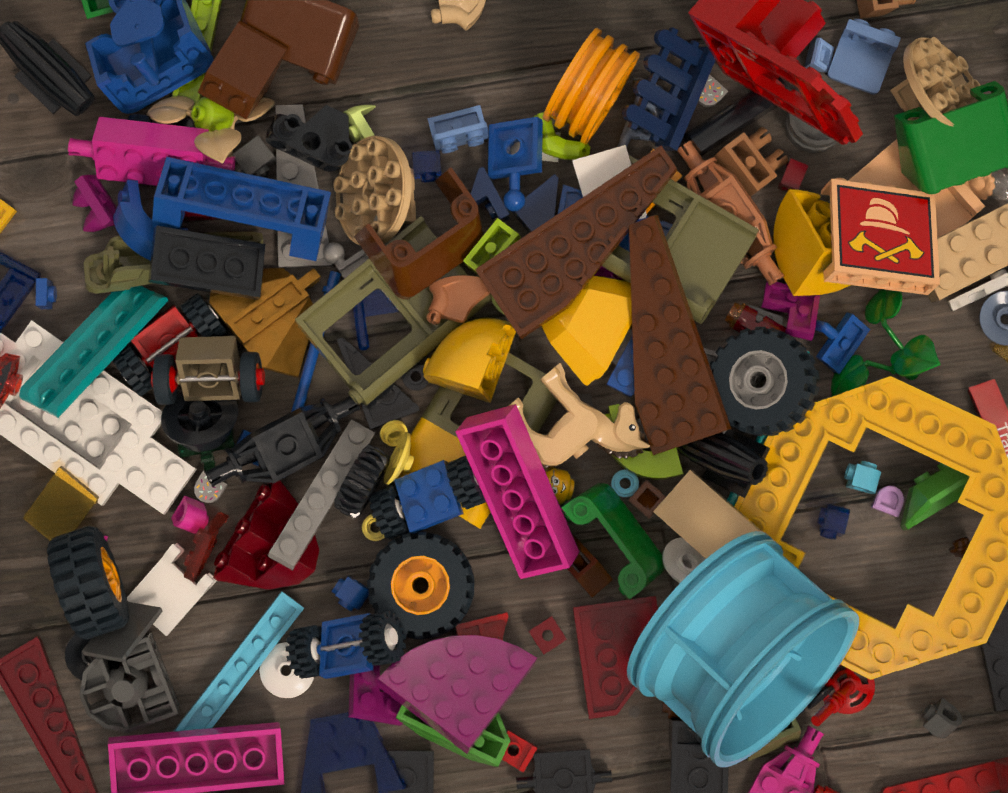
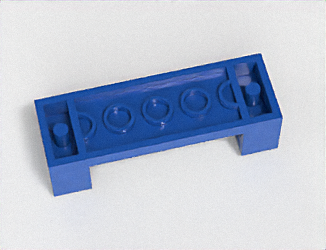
(243, 200)

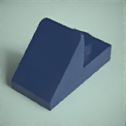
(483, 191)

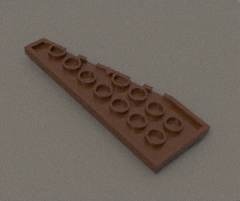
(559, 258)
(671, 369)

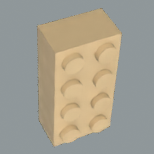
(972, 252)

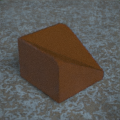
(646, 499)

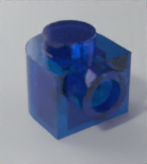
(833, 521)

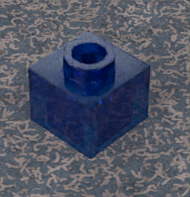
(427, 165)

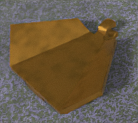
(270, 322)

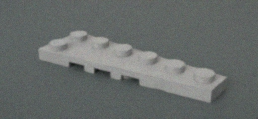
(301, 173)

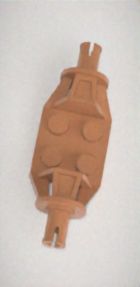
(728, 193)

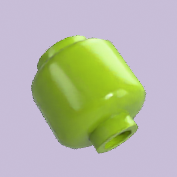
(211, 115)

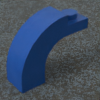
(132, 221)

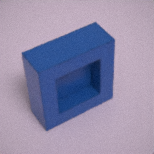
(45, 293)

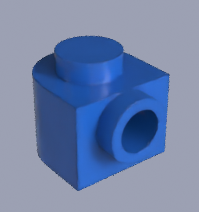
(351, 593)

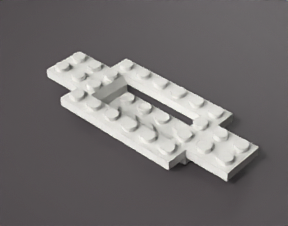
(104, 425)

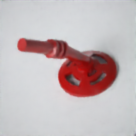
(840, 699)

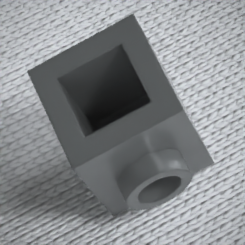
(254, 158)

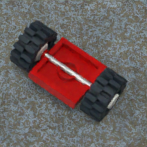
(163, 337)

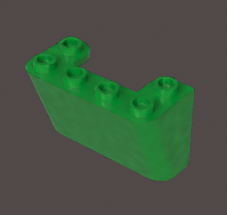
(948, 156)

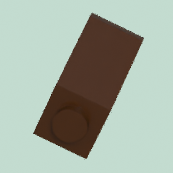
(588, 571)

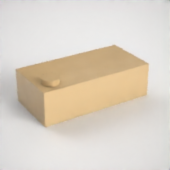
(702, 515)

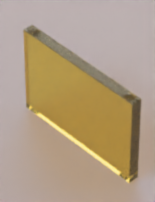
(61, 505)

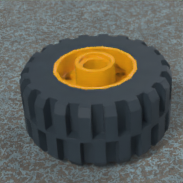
(448, 578)
(87, 582)

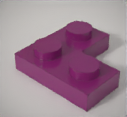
(801, 309)
(369, 702)

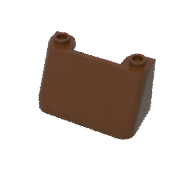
(313, 30)

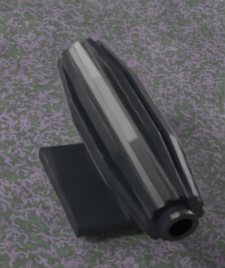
(47, 70)
(729, 460)

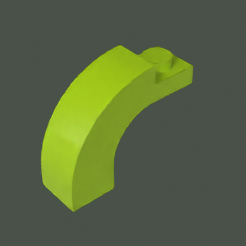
(647, 465)

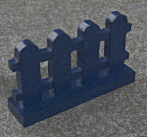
(683, 96)

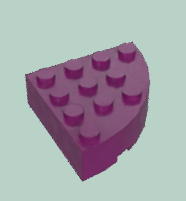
(457, 683)

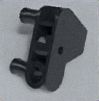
(324, 134)

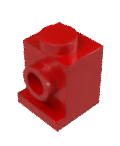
(525, 753)

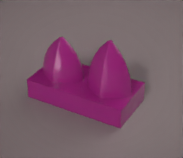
(93, 194)

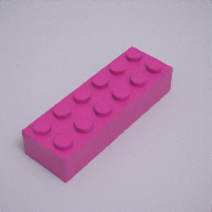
(517, 491)
(197, 760)

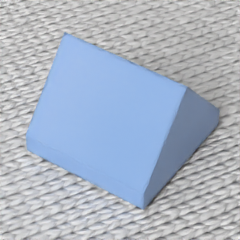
(819, 55)

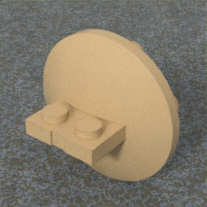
(934, 80)
(373, 184)

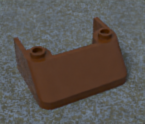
(413, 271)

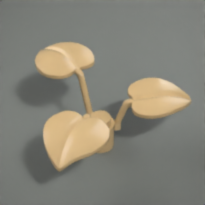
(213, 144)

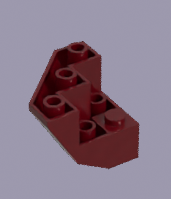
(246, 553)

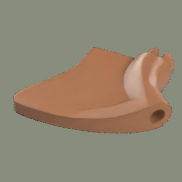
(455, 298)

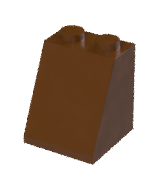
(242, 70)

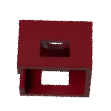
(793, 175)
(548, 624)

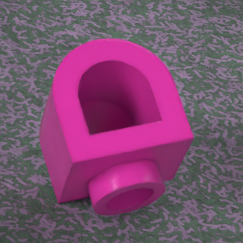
(190, 515)

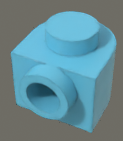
(862, 477)

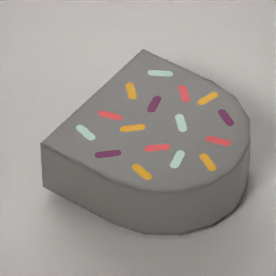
(712, 93)
(207, 493)

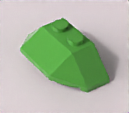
(932, 494)
(487, 750)

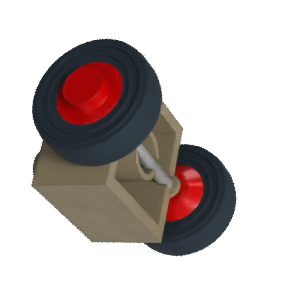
(208, 371)

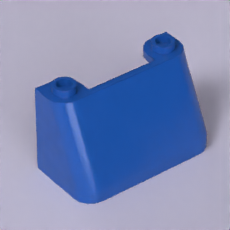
(179, 56)

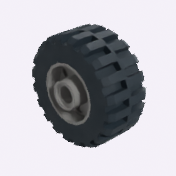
(788, 384)

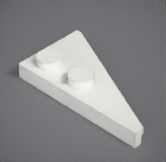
(998, 282)

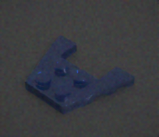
(343, 744)

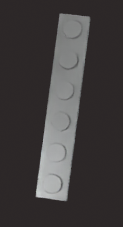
(320, 496)

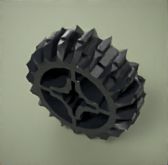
(362, 481)

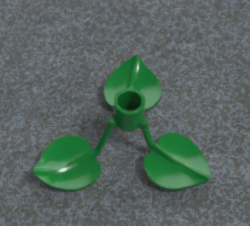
(908, 361)

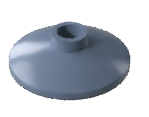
(990, 317)

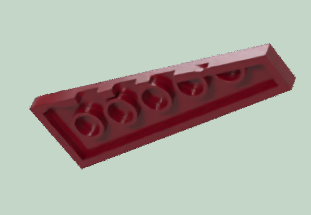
(42, 710)

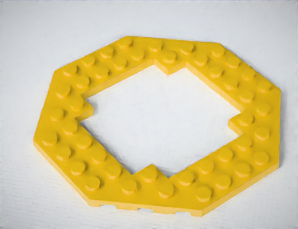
(941, 433)

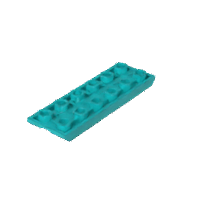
(90, 349)

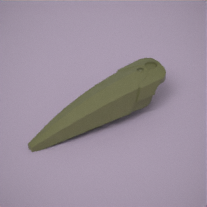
(122, 268)

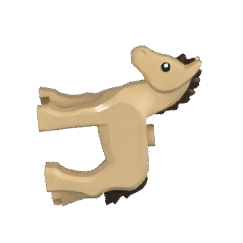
(581, 425)

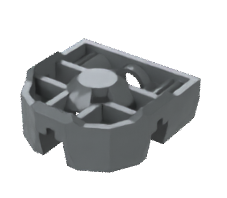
(120, 694)

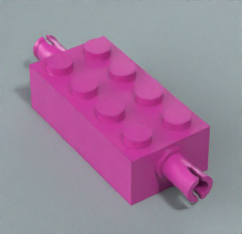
(139, 149)

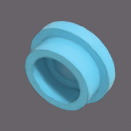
(634, 483)

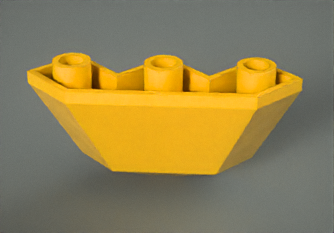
(592, 327)

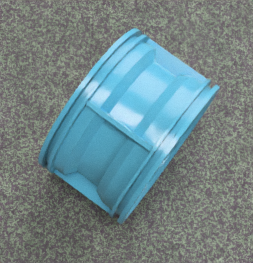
(742, 647)

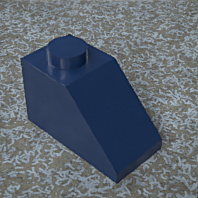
(539, 205)

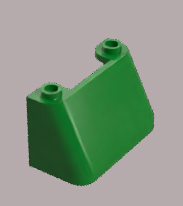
(644, 557)

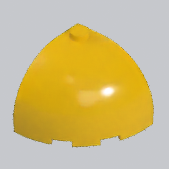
(804, 243)
(471, 358)

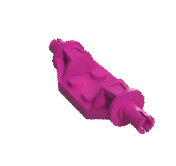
(797, 775)

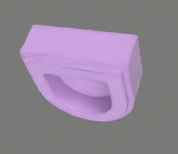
(889, 501)

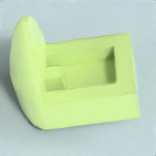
(358, 126)

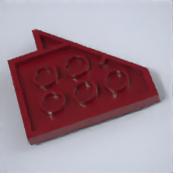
(605, 643)

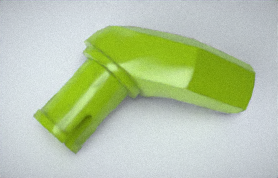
(559, 147)

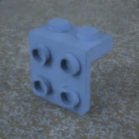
(863, 56)
(458, 129)

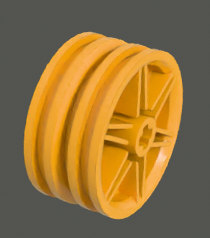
(590, 85)

